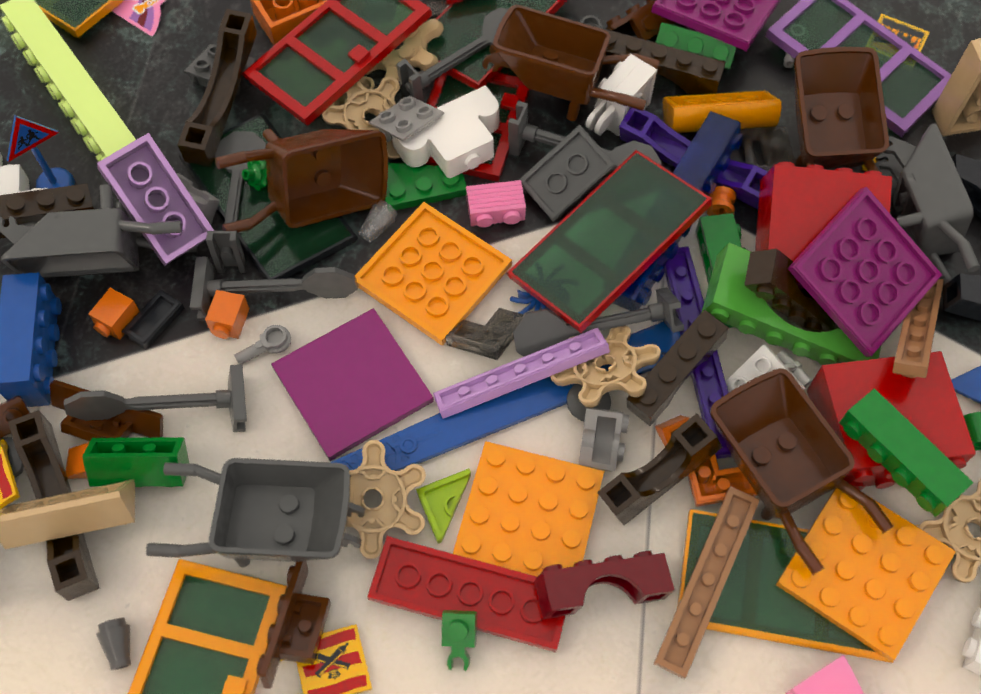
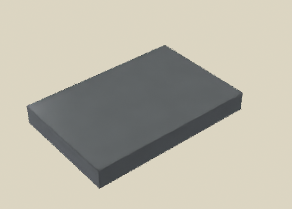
(567, 173)

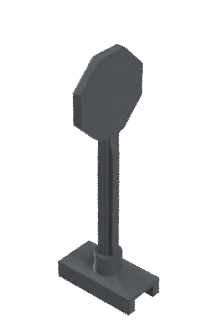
(413, 82)
(520, 131)
(225, 245)
(323, 282)
(543, 328)
(105, 405)

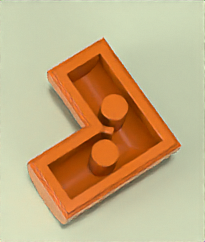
(711, 484)

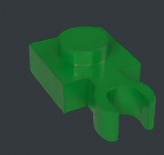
(459, 632)

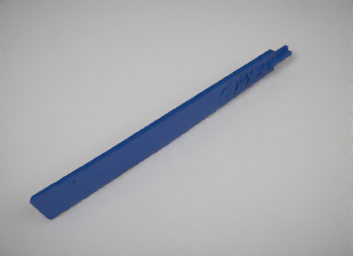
(441, 435)

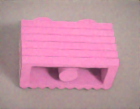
(495, 203)

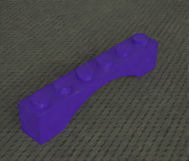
(671, 147)

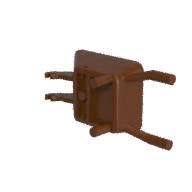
(557, 57)
(840, 107)
(317, 175)
(787, 452)

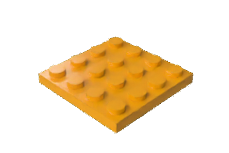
(432, 272)
(528, 510)
(870, 579)

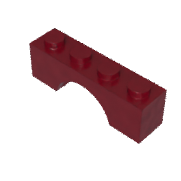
(642, 578)

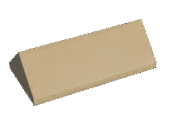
(67, 514)

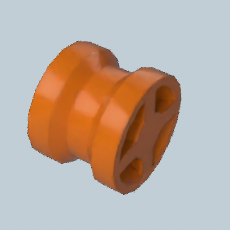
(722, 201)

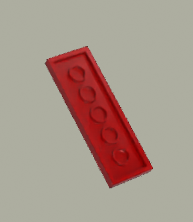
(436, 581)

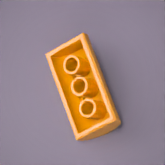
(750, 108)

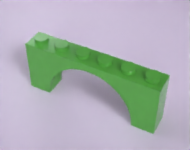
(740, 308)

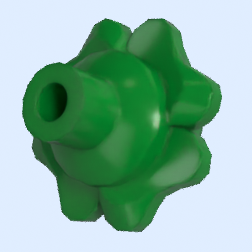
(256, 174)

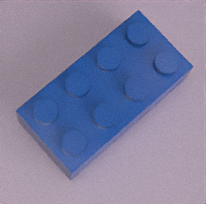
(28, 338)

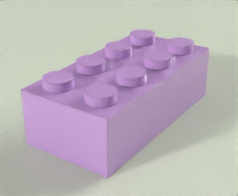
(155, 194)

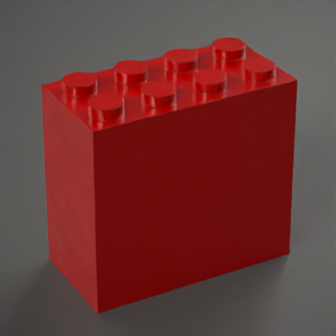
(804, 200)
(924, 402)

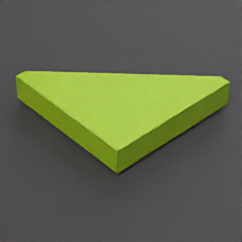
(441, 501)

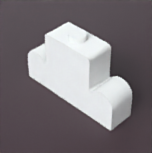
(458, 138)

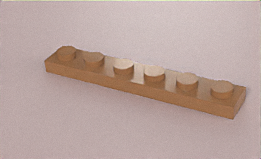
(918, 334)
(706, 583)

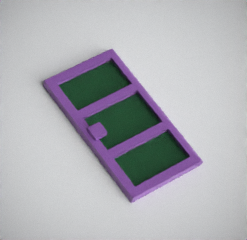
(907, 76)

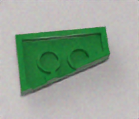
(414, 185)

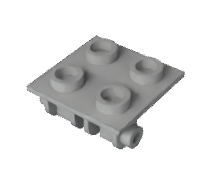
(405, 118)

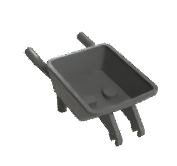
(931, 198)
(81, 241)
(272, 511)

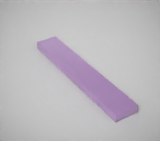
(521, 372)

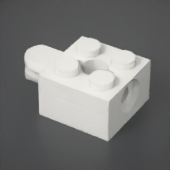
(628, 77)

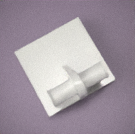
(763, 362)

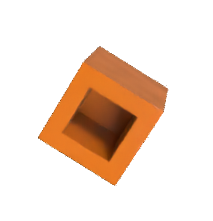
(113, 313)
(227, 314)

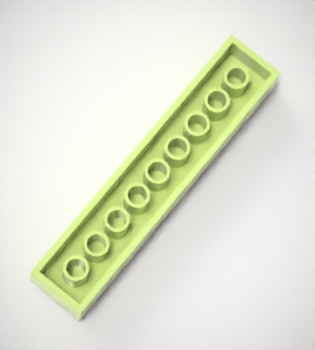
(65, 78)

